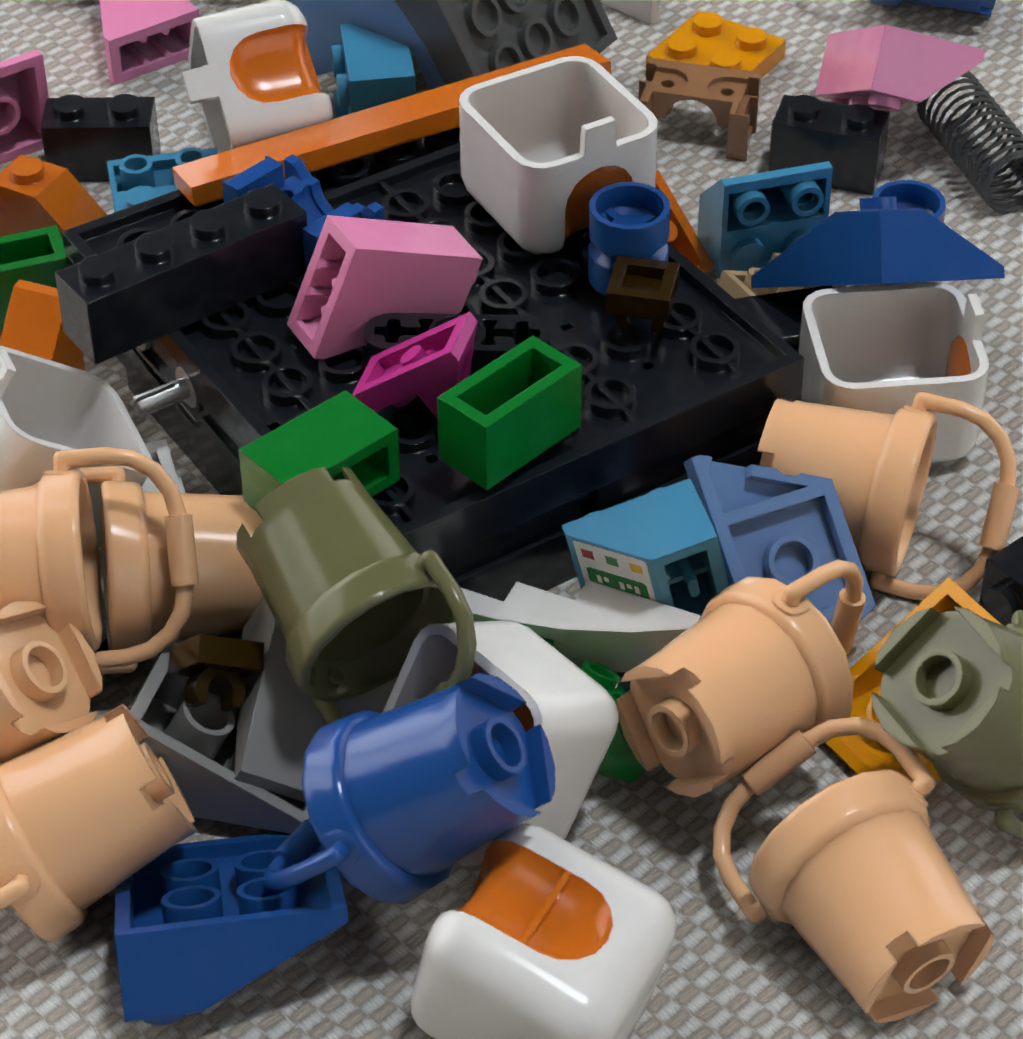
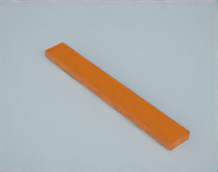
(350, 134)

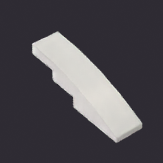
(595, 627)

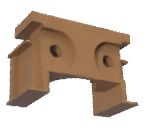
(728, 92)

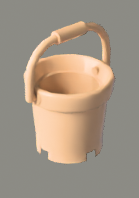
(882, 474)
(54, 554)
(137, 562)
(42, 679)
(743, 679)
(83, 820)
(859, 876)

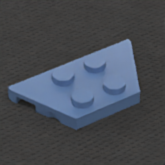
(776, 525)

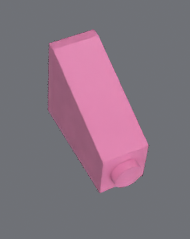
(145, 35)
(376, 270)

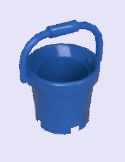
(415, 790)

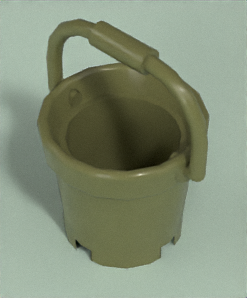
(348, 588)
(958, 701)

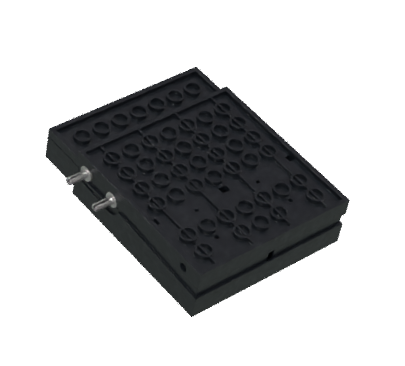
(643, 393)

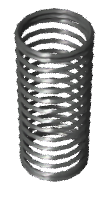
(940, 130)

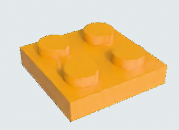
(721, 43)

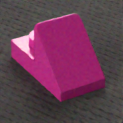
(420, 366)

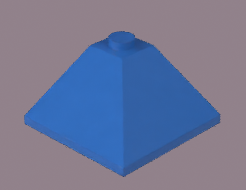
(877, 248)
(208, 925)

